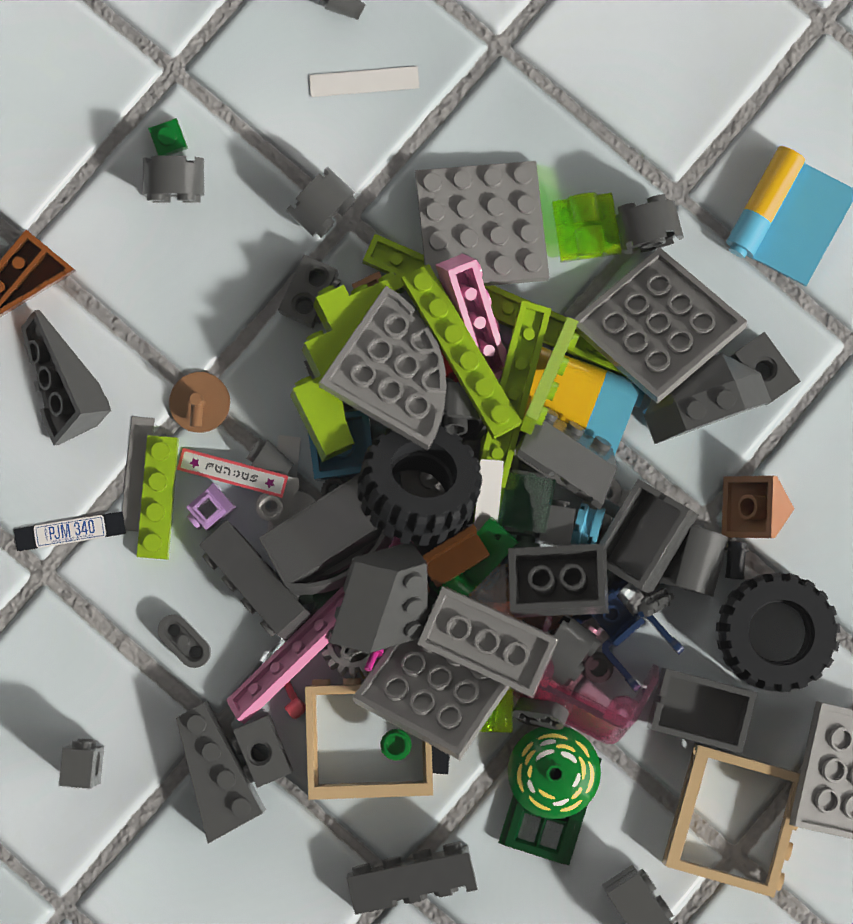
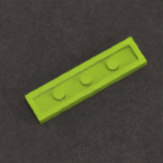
(547, 387)
(157, 497)

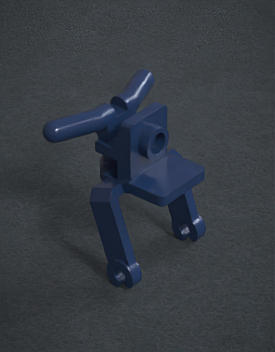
(620, 625)

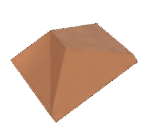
(754, 507)

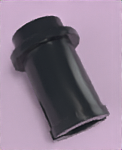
(736, 559)

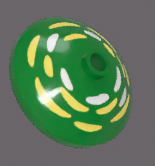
(549, 749)

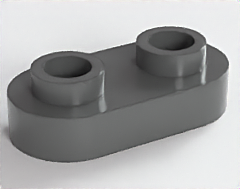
(184, 641)

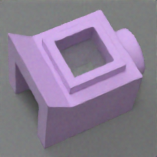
(209, 508)

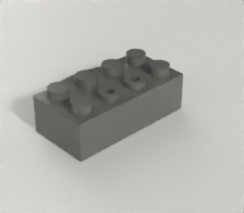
(323, 541)

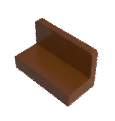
(455, 556)

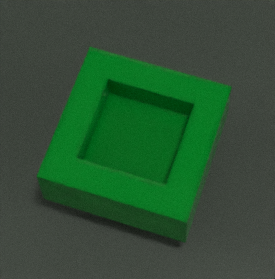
(168, 138)

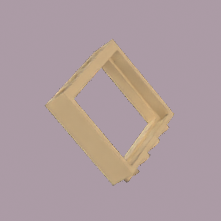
(354, 790)
(685, 810)

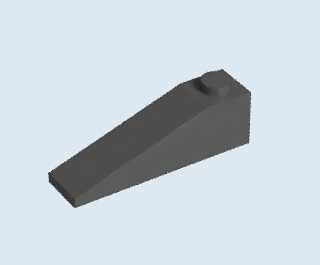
(68, 389)

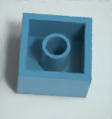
(348, 462)

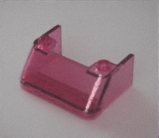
(600, 722)

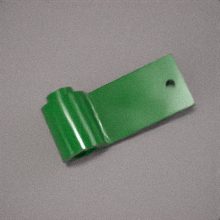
(497, 542)

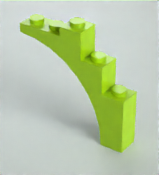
(340, 316)

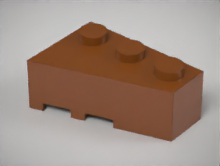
(27, 271)

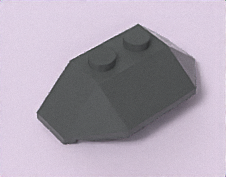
(707, 396)

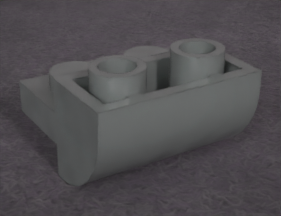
(697, 562)

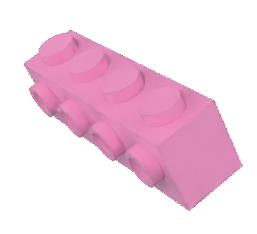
(465, 288)

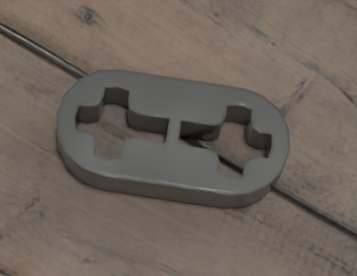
(540, 713)

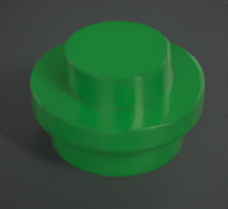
(396, 744)

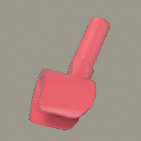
(296, 706)

